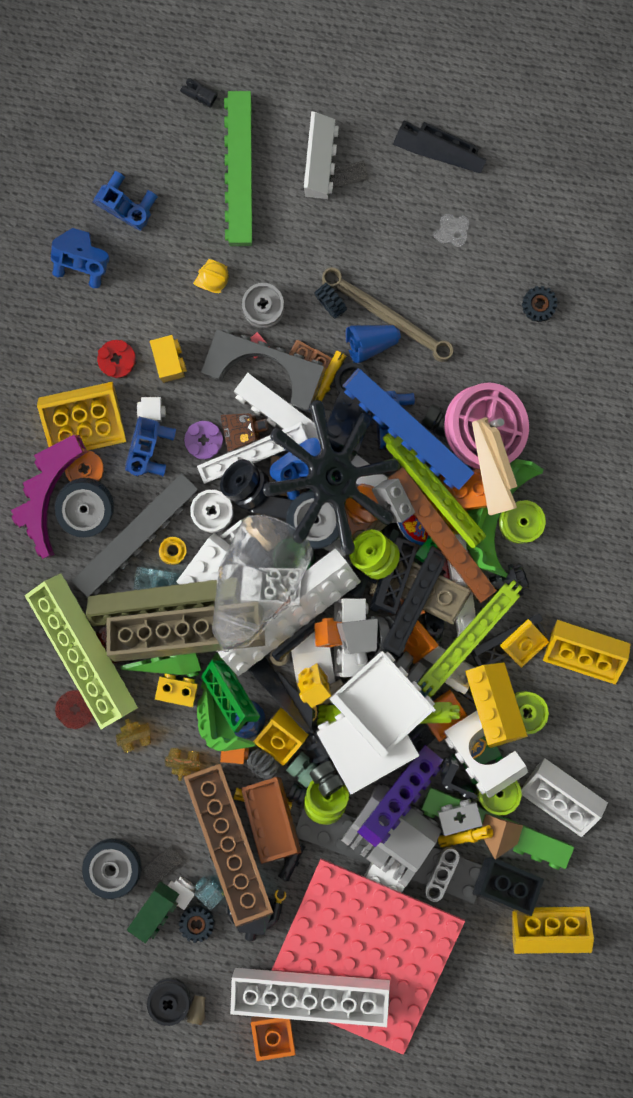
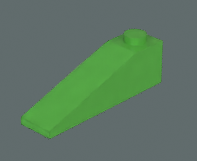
(176, 664)

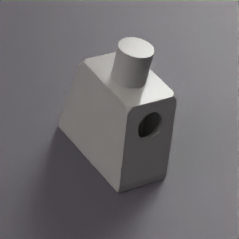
(359, 638)

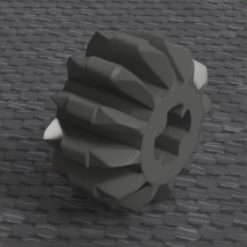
(262, 764)

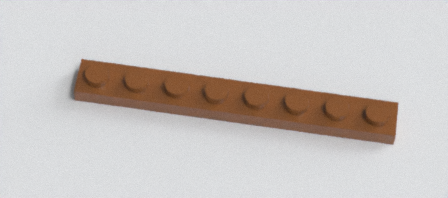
(445, 539)

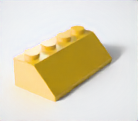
(587, 652)
(496, 704)
(553, 931)

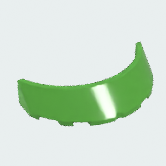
(485, 553)
(213, 724)

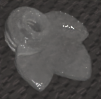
(451, 227)

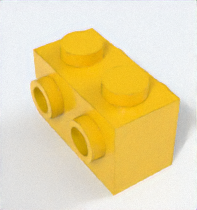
(313, 685)
(176, 693)

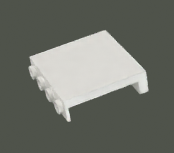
(382, 703)
(356, 758)

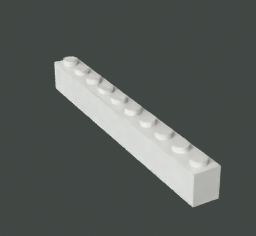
(284, 415)

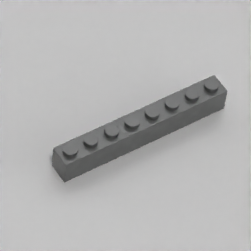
(135, 535)

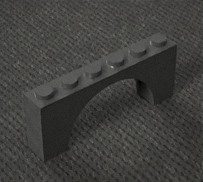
(229, 349)

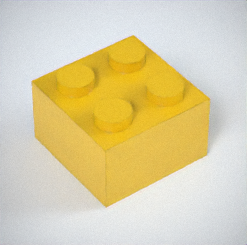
(167, 359)
(281, 737)

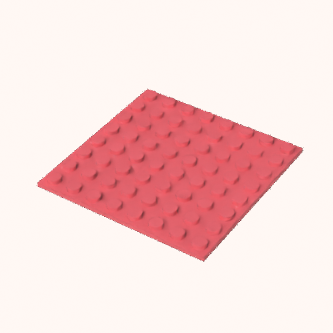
(371, 932)

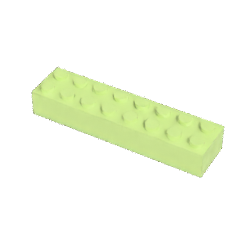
(81, 651)

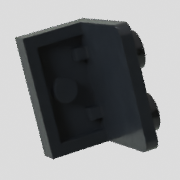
(452, 782)

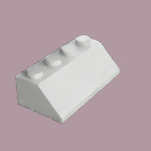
(319, 156)
(346, 611)
(563, 797)

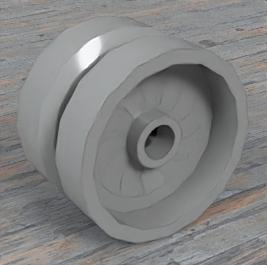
(263, 294)

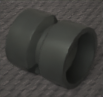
(435, 420)
(326, 778)

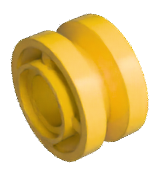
(168, 559)

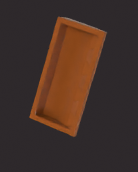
(271, 820)

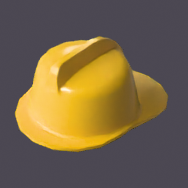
(212, 276)

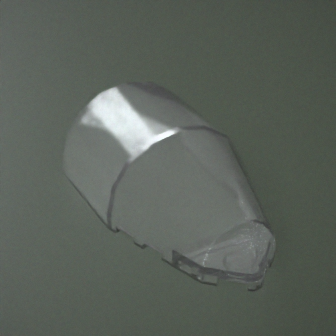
(256, 579)

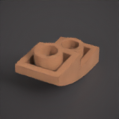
(310, 353)

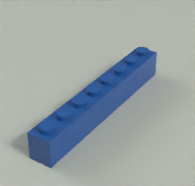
(408, 429)

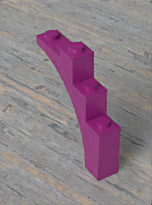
(39, 489)

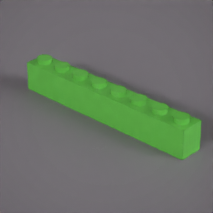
(239, 168)
(530, 841)

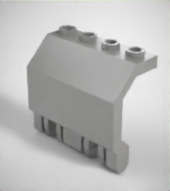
(407, 844)

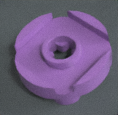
(196, 448)

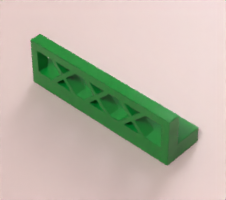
(231, 690)

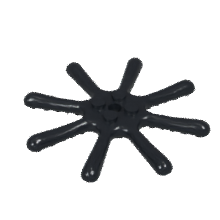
(320, 477)

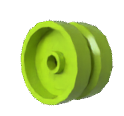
(516, 532)
(375, 554)
(537, 711)
(505, 803)
(327, 809)

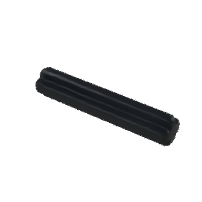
(294, 641)

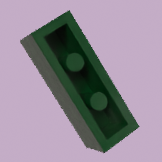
(154, 912)

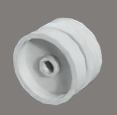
(200, 511)

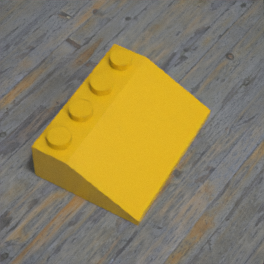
(85, 412)

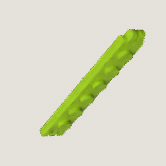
(435, 491)
(470, 637)
(443, 713)

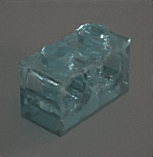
(155, 577)
(209, 892)

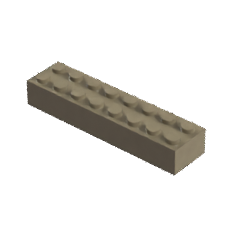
(164, 634)

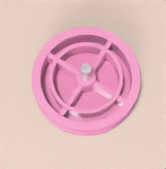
(500, 407)

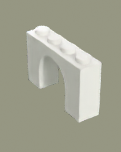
(491, 777)

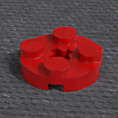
(120, 348)

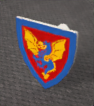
(413, 530)

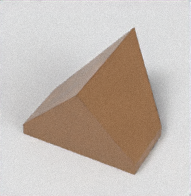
(505, 835)

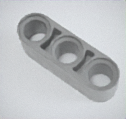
(442, 883)

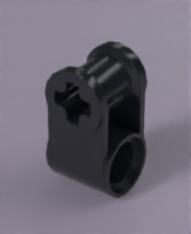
(434, 627)

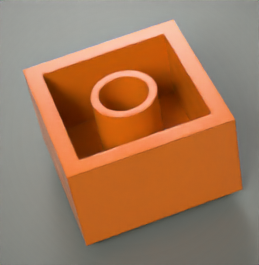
(272, 1037)

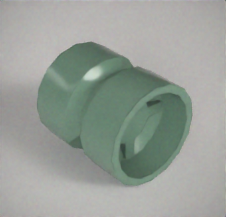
(301, 768)

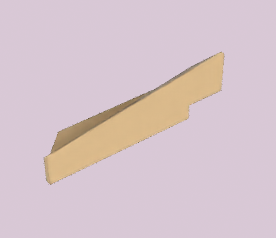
(494, 468)

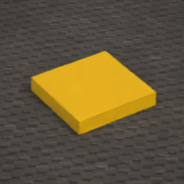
(524, 643)

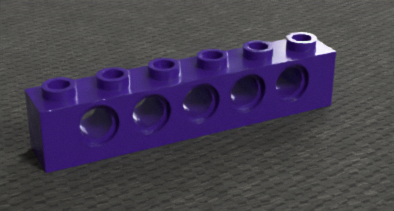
(371, 828)

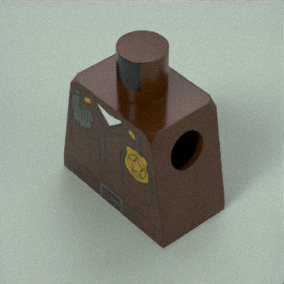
(242, 429)

